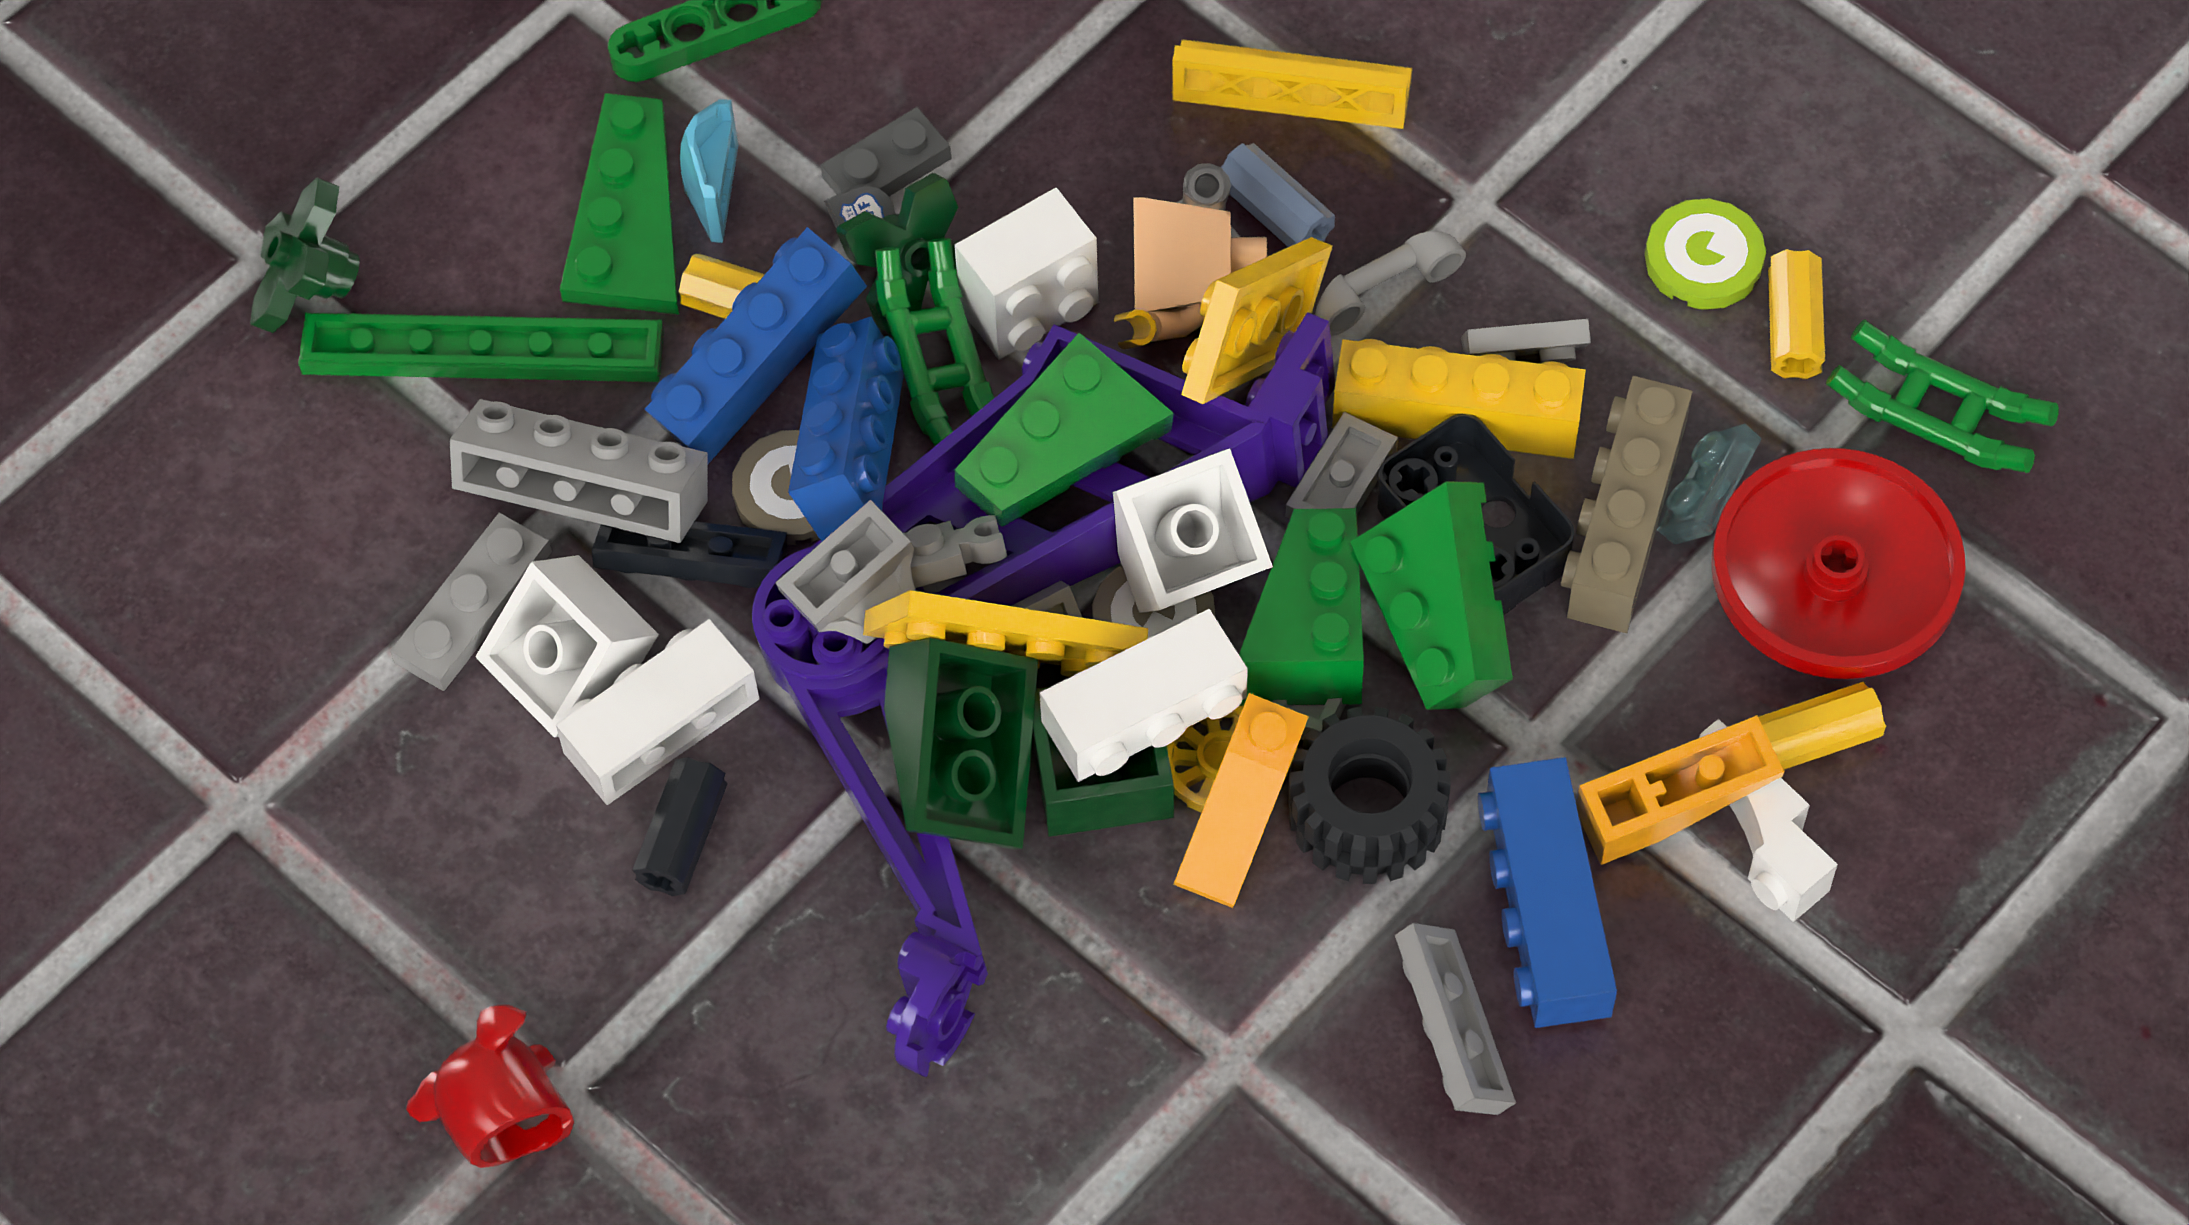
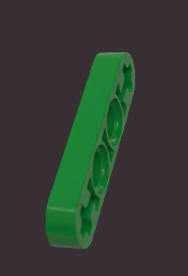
(718, 36)

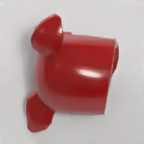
(490, 1089)

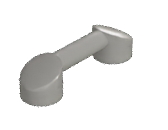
(1432, 252)

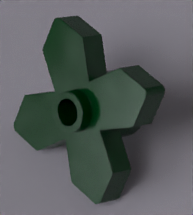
(923, 216)
(303, 258)

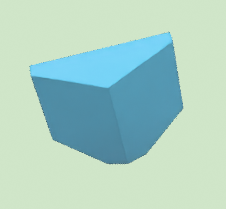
(709, 164)

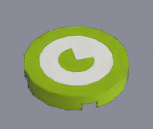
(1705, 253)

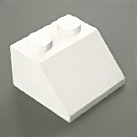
(1187, 532)
(563, 638)

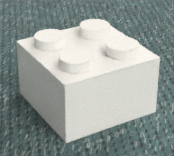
(1028, 273)

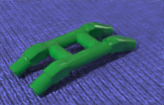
(947, 316)
(1925, 371)

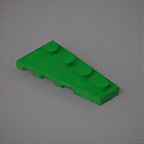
(624, 218)

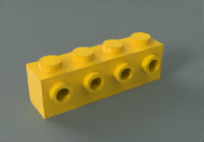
(1415, 389)

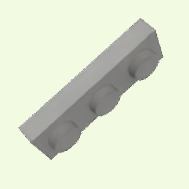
(469, 602)
(1454, 1019)

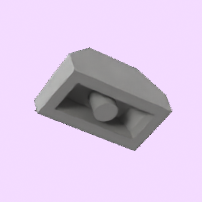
(851, 572)

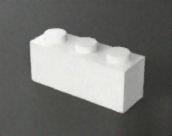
(1144, 696)
(657, 710)

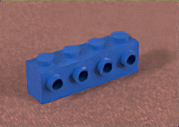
(756, 344)
(846, 425)
(1549, 893)

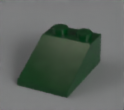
(961, 739)

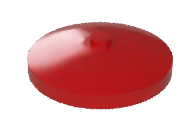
(1838, 563)

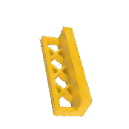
(1291, 84)

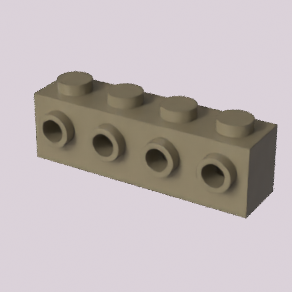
(1628, 505)

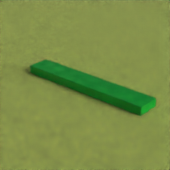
(481, 347)

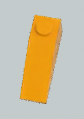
(1675, 789)
(1241, 800)

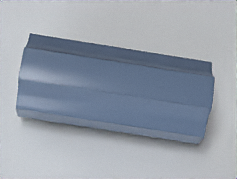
(1275, 197)

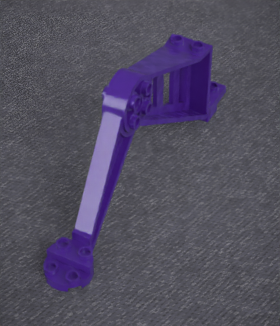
(1270, 442)

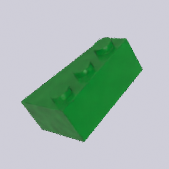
(1059, 431)
(1438, 594)
(1309, 617)

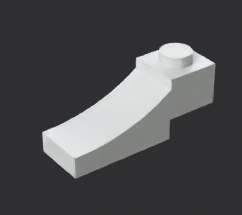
(1786, 865)

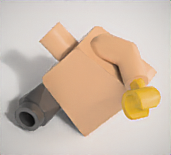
(1181, 253)

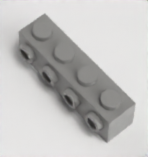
(579, 470)

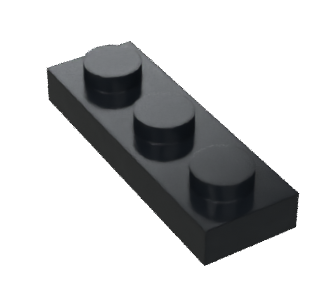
(705, 554)

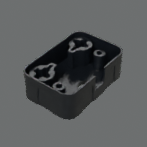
(1462, 449)

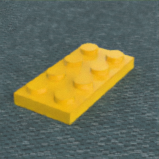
(1249, 317)
(1041, 635)

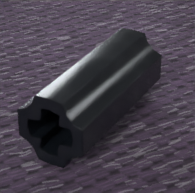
(680, 826)

